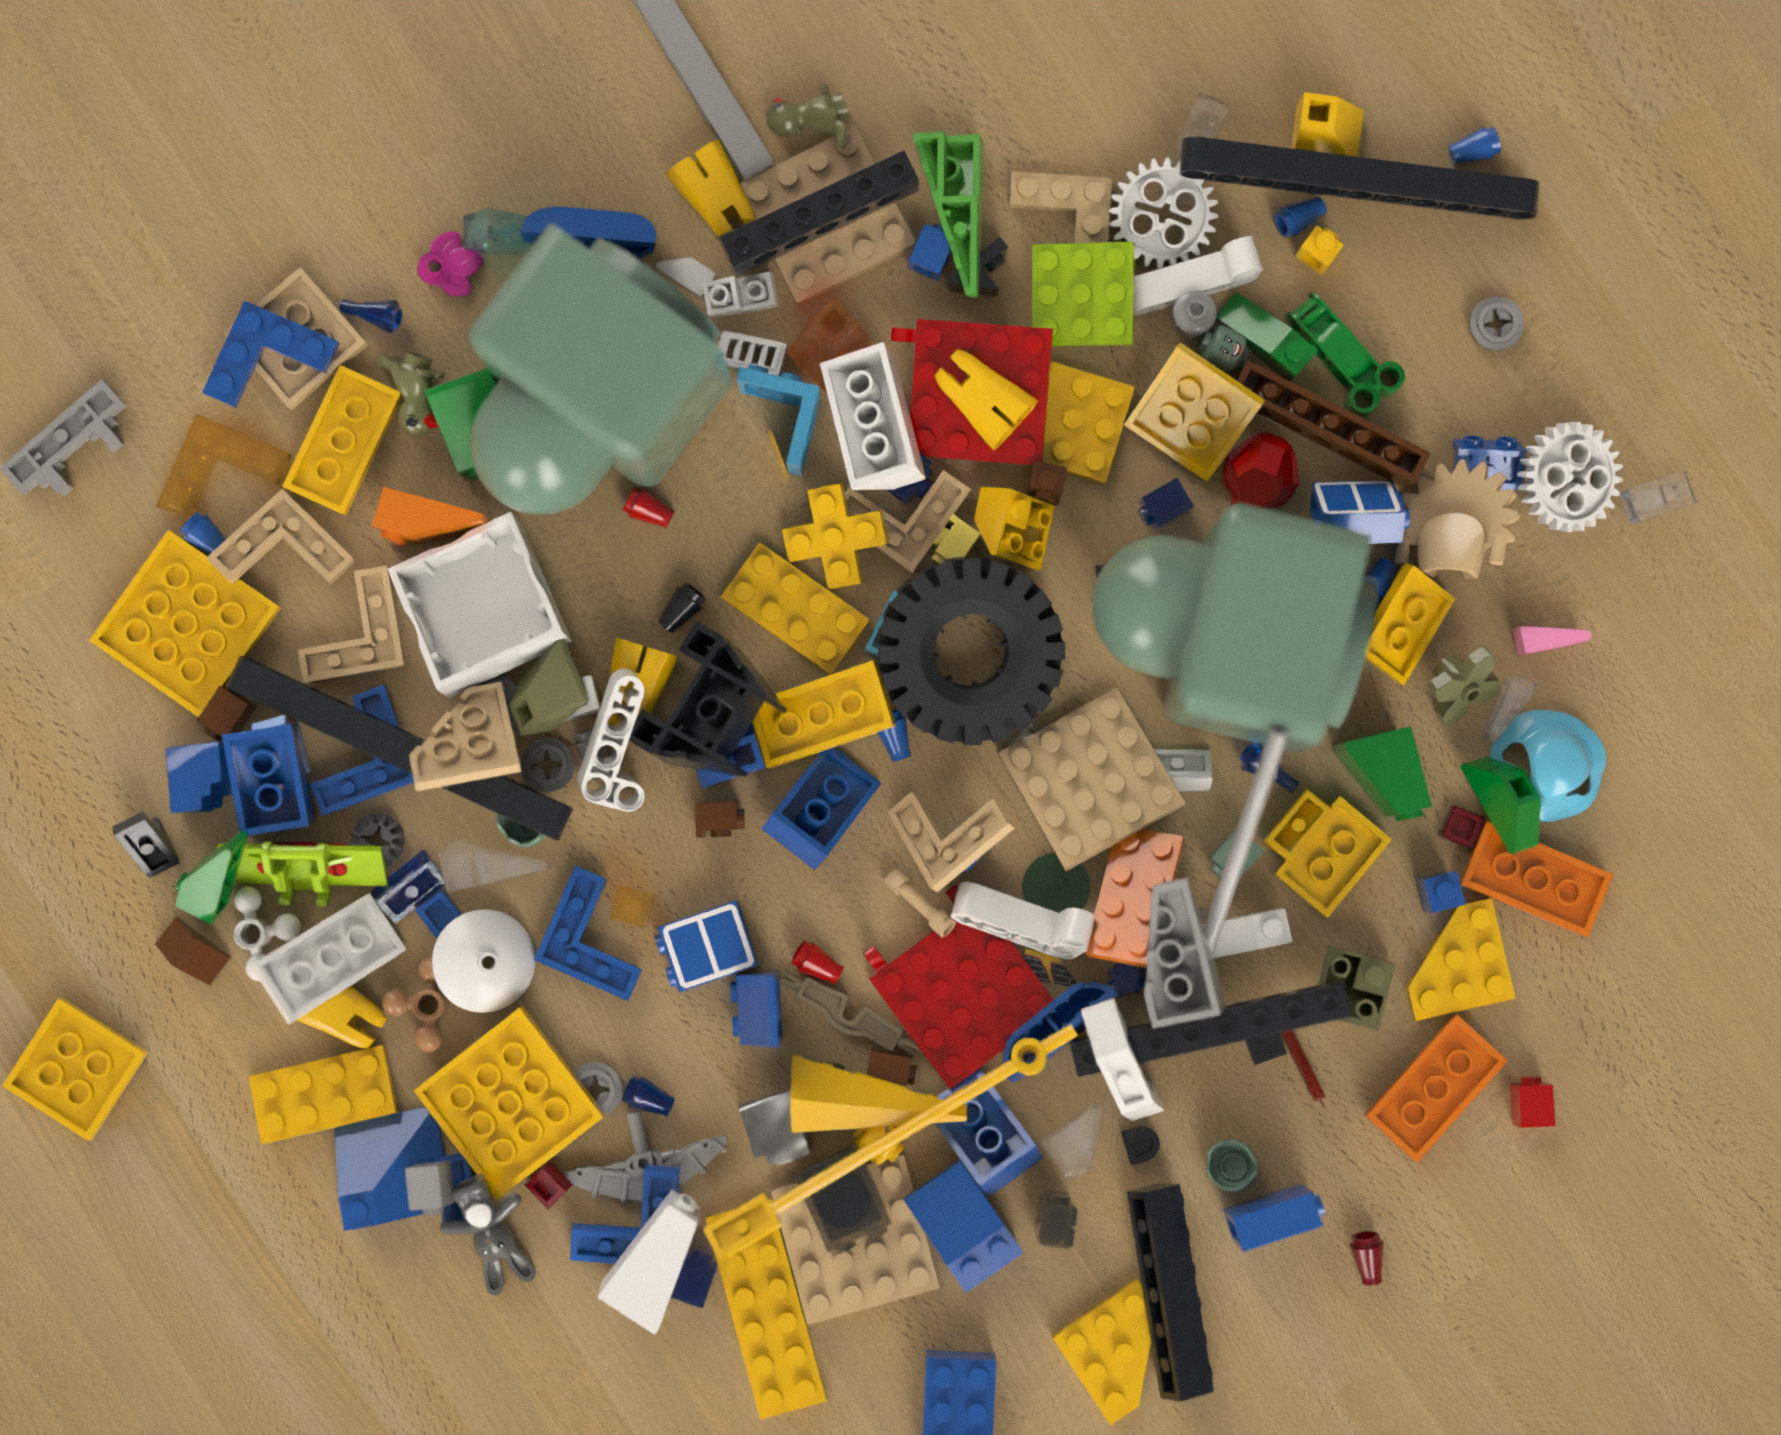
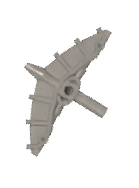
(626, 1177)

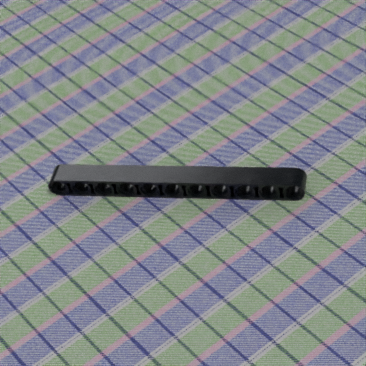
(1358, 178)
(390, 744)

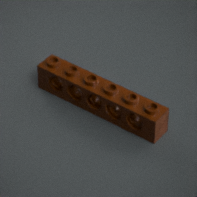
(1334, 427)

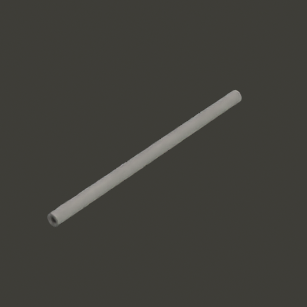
(1244, 834)

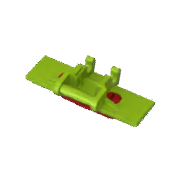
(311, 867)

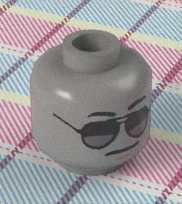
(1193, 314)

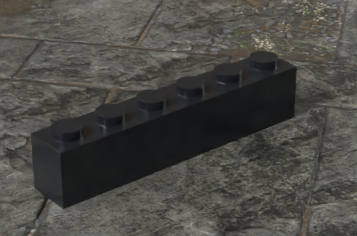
(1170, 1292)

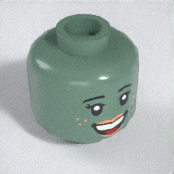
(1224, 348)

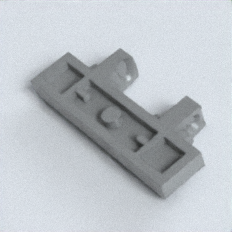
(44, 455)

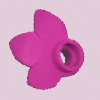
(454, 262)

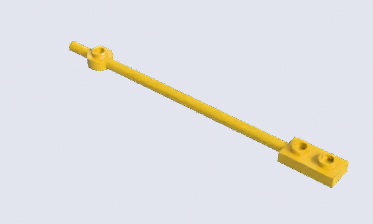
(760, 1216)

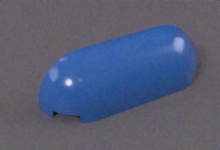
(623, 229)
(1056, 1016)

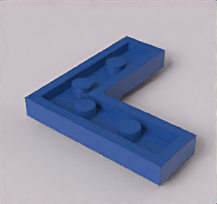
(249, 335)
(369, 778)
(563, 945)
(608, 1242)

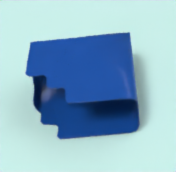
(197, 777)

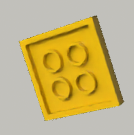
(1194, 412)
(1084, 421)
(75, 1069)

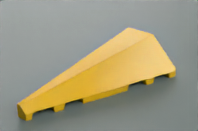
(840, 1099)

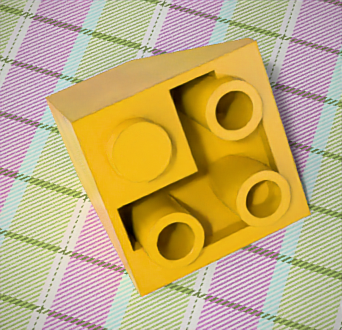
(1327, 125)
(1014, 525)

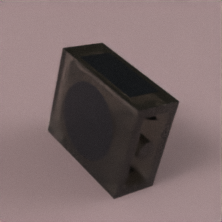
(847, 1206)

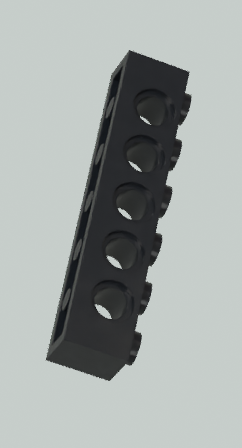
(820, 213)

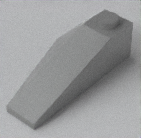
(1180, 966)

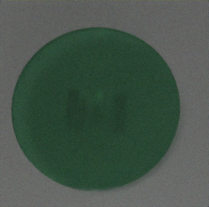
(1053, 888)

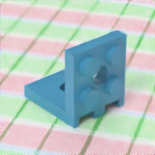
(790, 391)

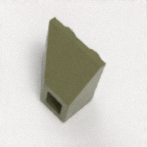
(548, 692)
(1365, 984)

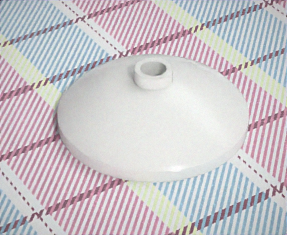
(460, 954)

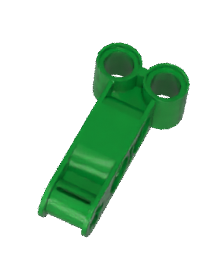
(1344, 355)

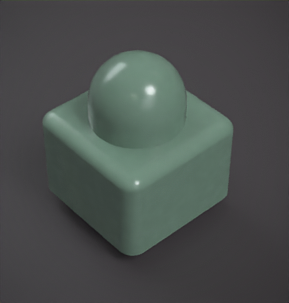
(591, 373)
(1248, 625)

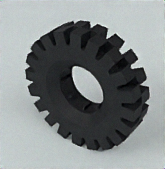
(1019, 685)

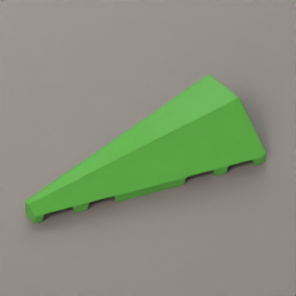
(956, 184)

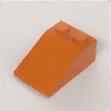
(420, 520)

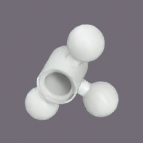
(285, 926)

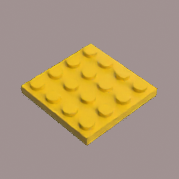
(184, 623)
(509, 1102)

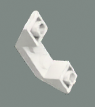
(1118, 1063)

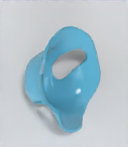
(1560, 758)

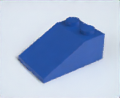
(268, 780)
(821, 806)
(758, 1009)
(991, 1140)
(963, 1225)

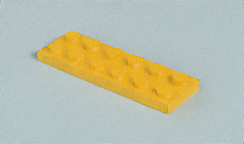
(771, 1325)

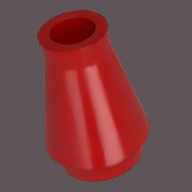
(647, 508)
(816, 962)

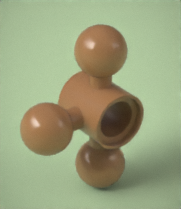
(397, 1002)

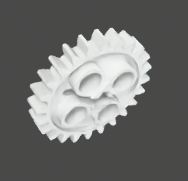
(1153, 243)
(1570, 476)

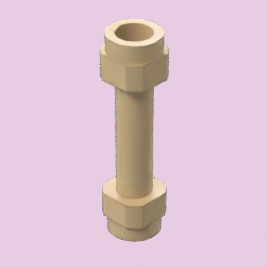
(938, 920)

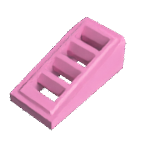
(1537, 639)

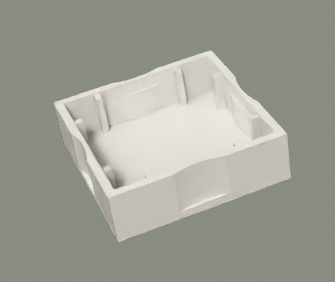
(479, 605)

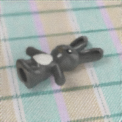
(491, 1237)

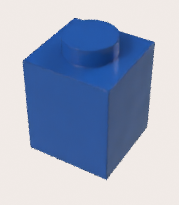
(930, 252)
(1440, 891)

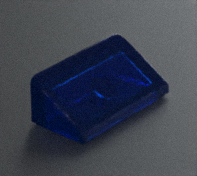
(409, 886)

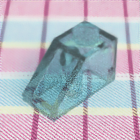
(494, 232)

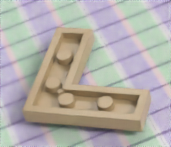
(1072, 193)
(276, 521)
(912, 541)
(382, 642)
(941, 857)

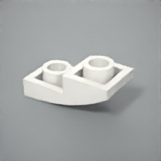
(740, 295)

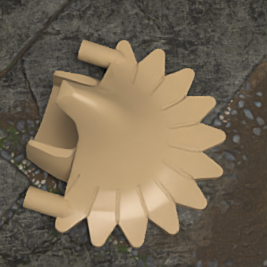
(1458, 520)

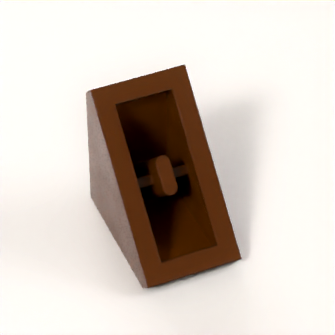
(191, 952)

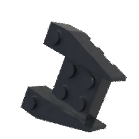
(711, 711)

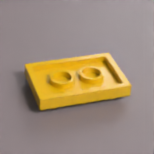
(1406, 623)
(1334, 858)

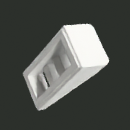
(754, 342)

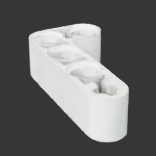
(1231, 267)
(618, 737)
(1024, 923)

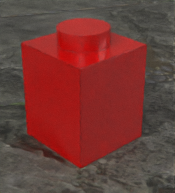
(1532, 1103)

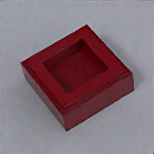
(1461, 827)
(548, 1185)

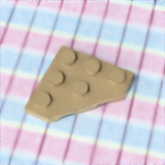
(468, 742)

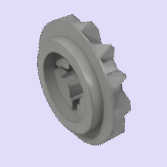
(1505, 311)
(606, 1077)

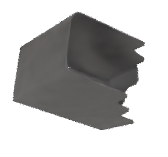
(769, 1129)

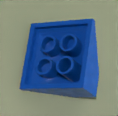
(373, 1165)

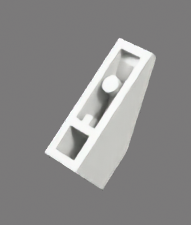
(1253, 932)

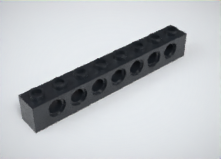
(1235, 1024)

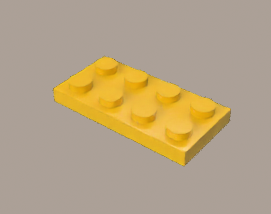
(342, 440)
(795, 608)
(824, 715)
(323, 1094)

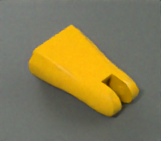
(712, 187)
(986, 398)
(651, 667)
(341, 1014)

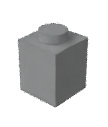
(429, 1186)

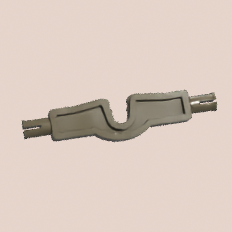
(834, 1002)

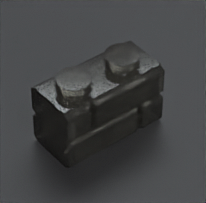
(1055, 1219)

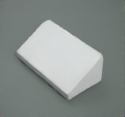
(1187, 768)

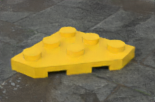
(1463, 965)
(1110, 1350)

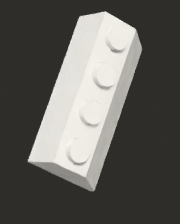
(872, 419)

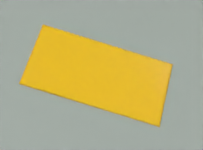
(778, 454)

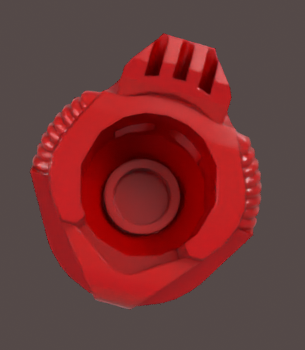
(1261, 471)

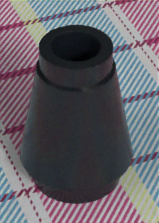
(682, 606)

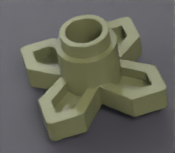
(1463, 683)

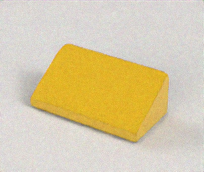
(1298, 825)

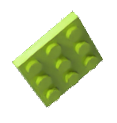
(1085, 292)

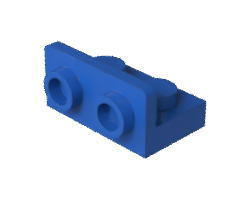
(1500, 456)

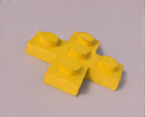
(835, 535)

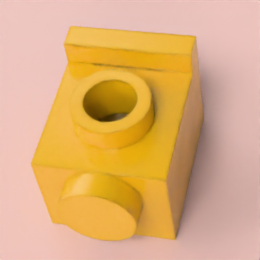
(1319, 249)

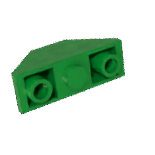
(1507, 800)

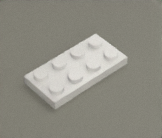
(328, 958)

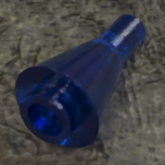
(381, 314)
(1250, 761)

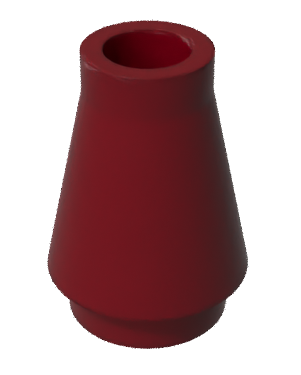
(1368, 1255)

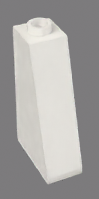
(649, 1267)

